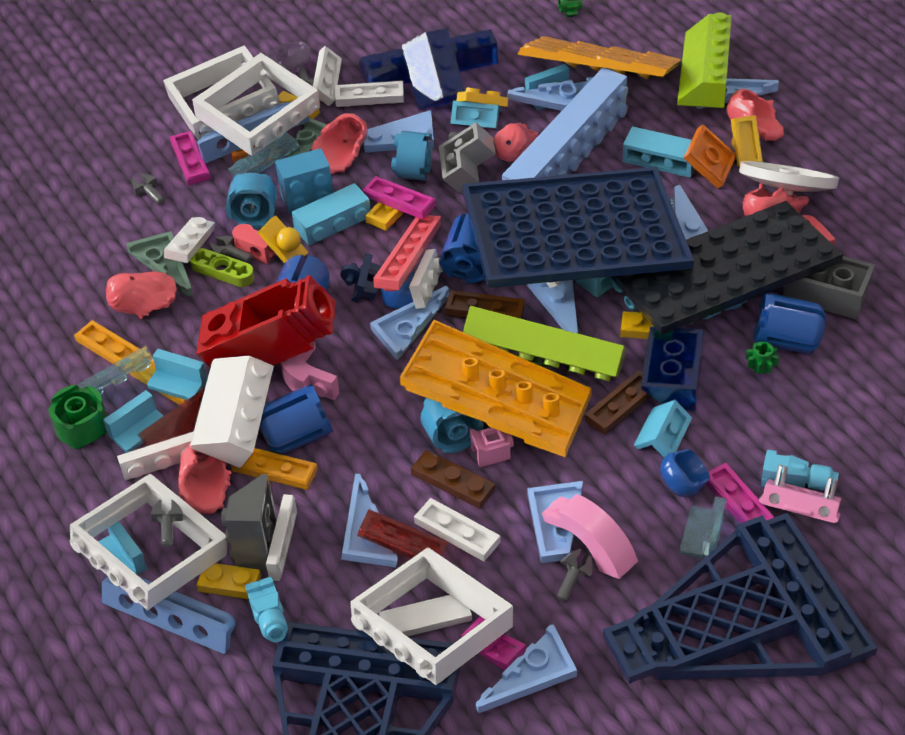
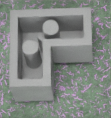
(463, 154)

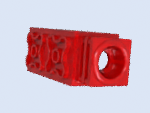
(268, 323)

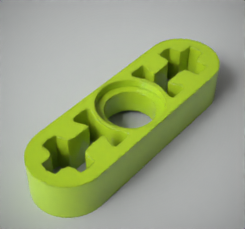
(237, 272)

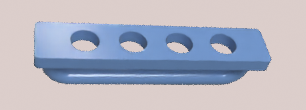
(208, 142)
(190, 611)

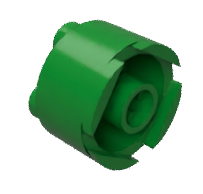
(78, 415)

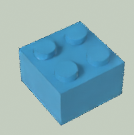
(304, 179)

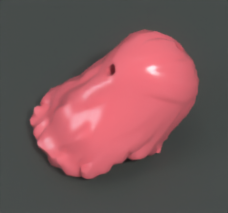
(747, 103)
(520, 140)
(341, 141)
(762, 199)
(140, 292)
(202, 481)

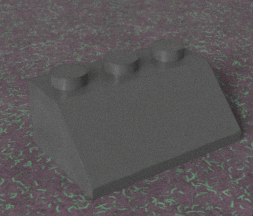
(837, 288)
(250, 523)

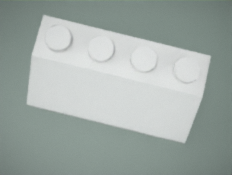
(232, 408)

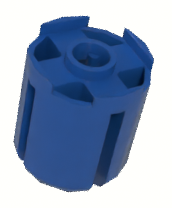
(461, 253)
(298, 268)
(790, 323)
(294, 420)

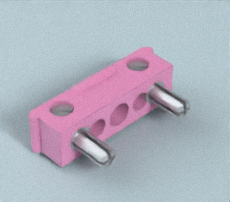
(800, 499)

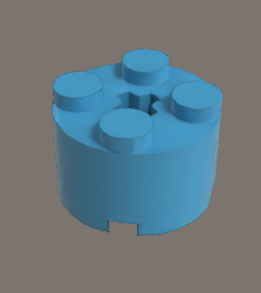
(412, 155)
(251, 199)
(447, 427)

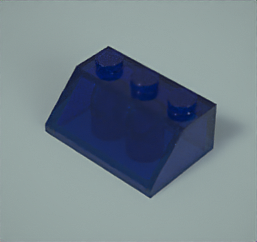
(433, 69)
(673, 366)

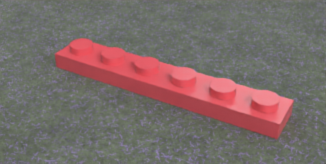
(407, 253)

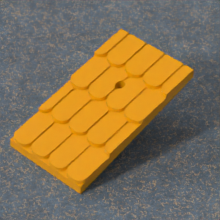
(600, 57)
(497, 388)

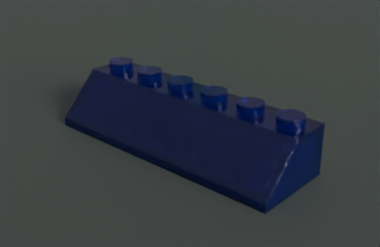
(470, 50)

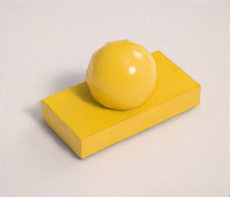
(746, 139)
(282, 239)

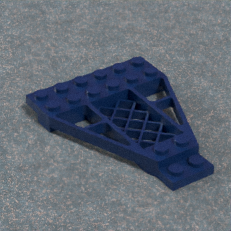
(799, 588)
(355, 662)

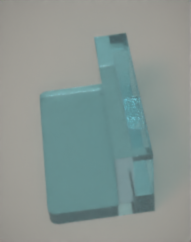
(703, 529)

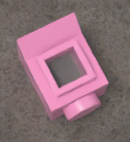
(491, 445)

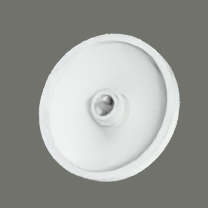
(788, 177)

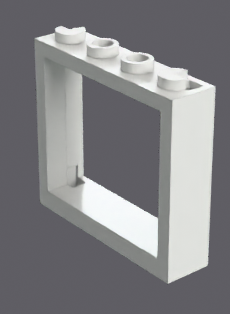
(211, 73)
(234, 84)
(194, 525)
(461, 586)

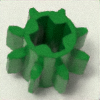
(570, 7)
(762, 357)

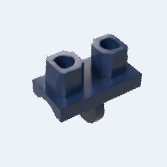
(352, 274)

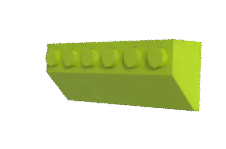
(705, 62)
(547, 343)

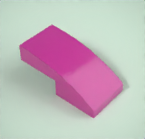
(501, 651)

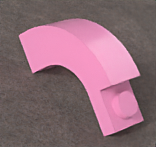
(300, 374)
(596, 530)

